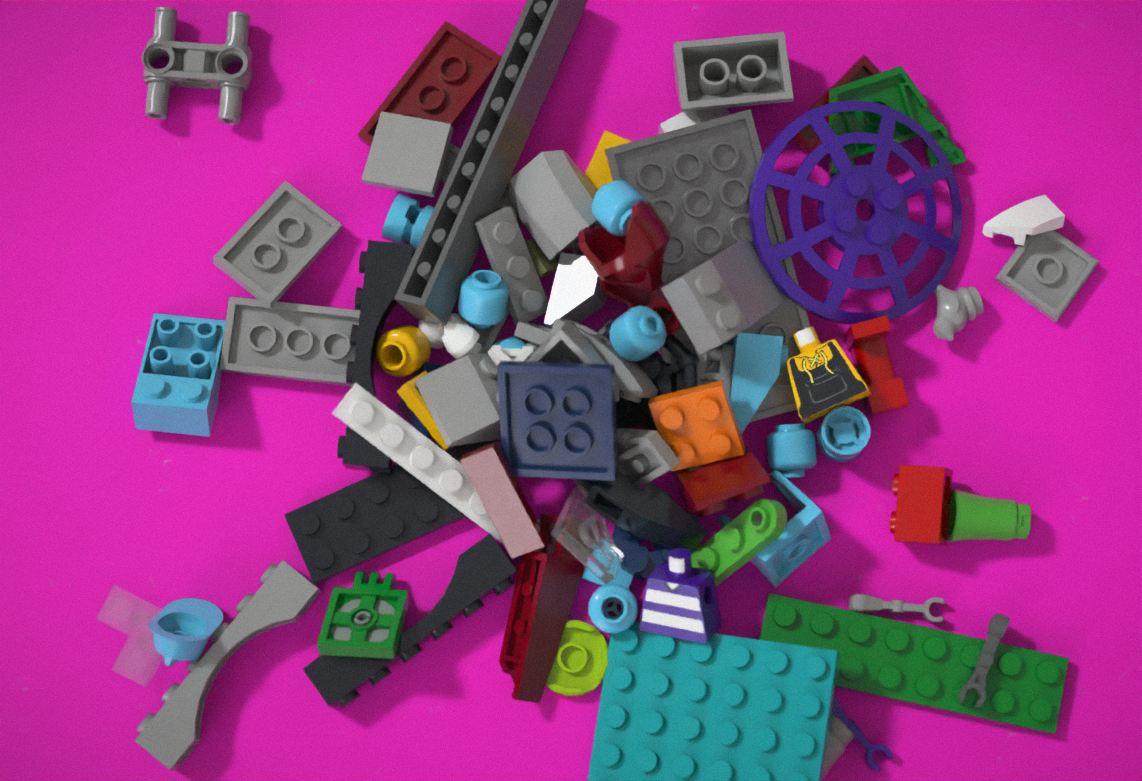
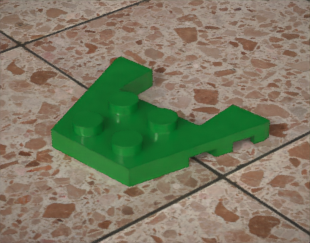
(896, 91)

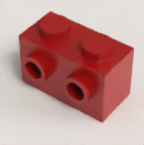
(921, 505)

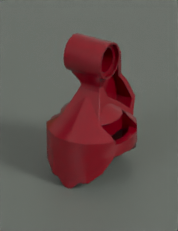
(633, 263)

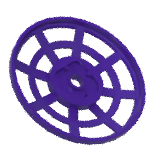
(838, 213)

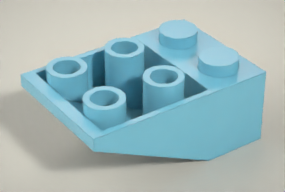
(179, 375)

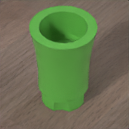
(987, 518)

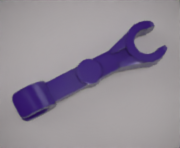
(838, 712)

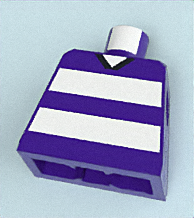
(681, 600)

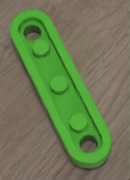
(741, 539)

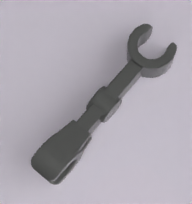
(977, 681)

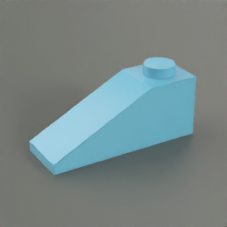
(754, 371)

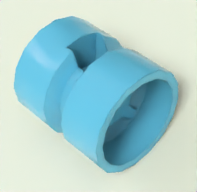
(406, 221)
(843, 434)

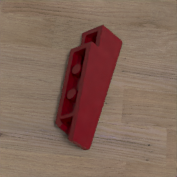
(539, 614)

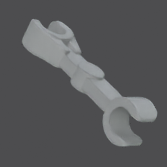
(868, 603)

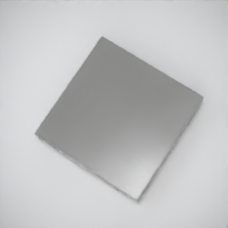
(407, 154)
(1047, 272)

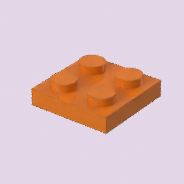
(698, 424)

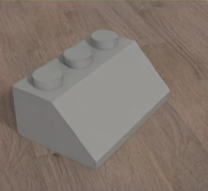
(732, 72)

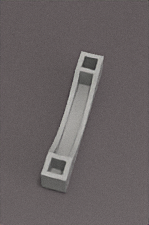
(177, 725)

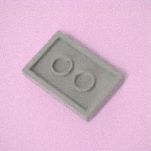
(277, 244)

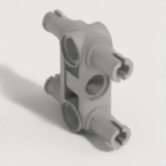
(197, 65)

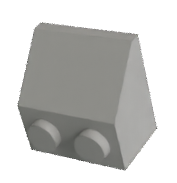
(464, 399)

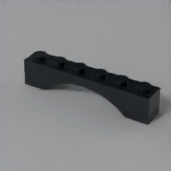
(383, 272)
(477, 574)

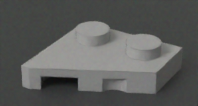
(643, 455)

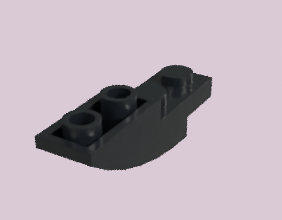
(645, 512)

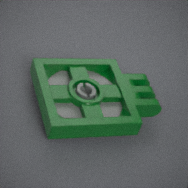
(364, 618)

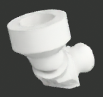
(456, 336)

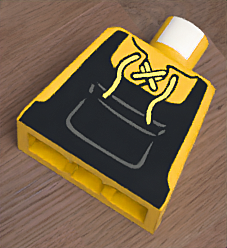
(822, 376)

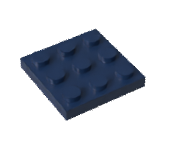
(558, 419)

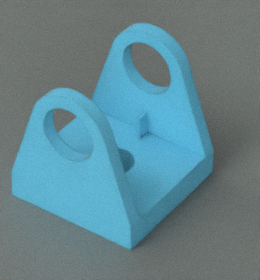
(800, 539)

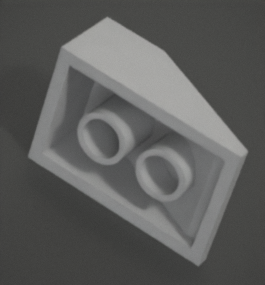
(722, 296)

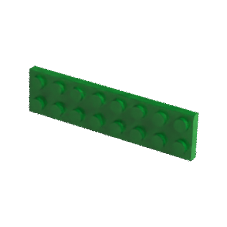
(923, 663)

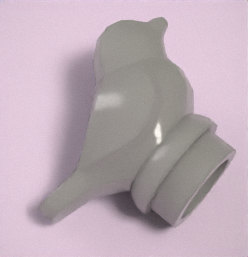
(955, 309)

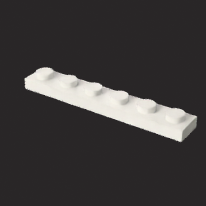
(413, 453)

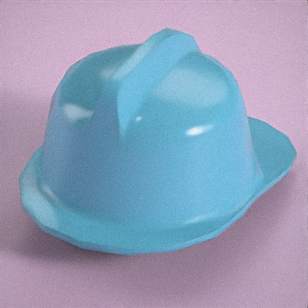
(184, 629)

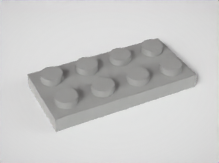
(288, 341)

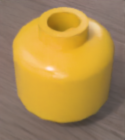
(403, 350)

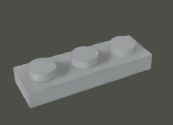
(513, 263)

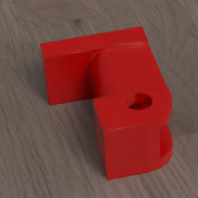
(874, 364)

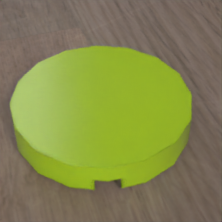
(579, 660)

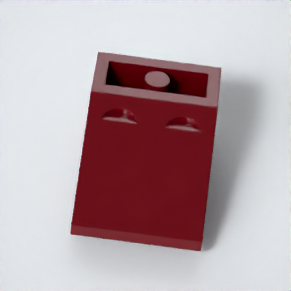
(710, 484)

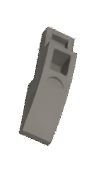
(631, 378)

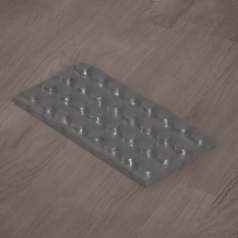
(701, 191)

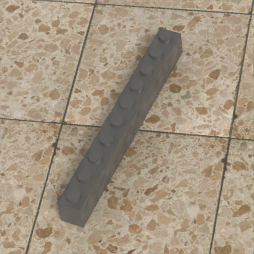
(488, 157)

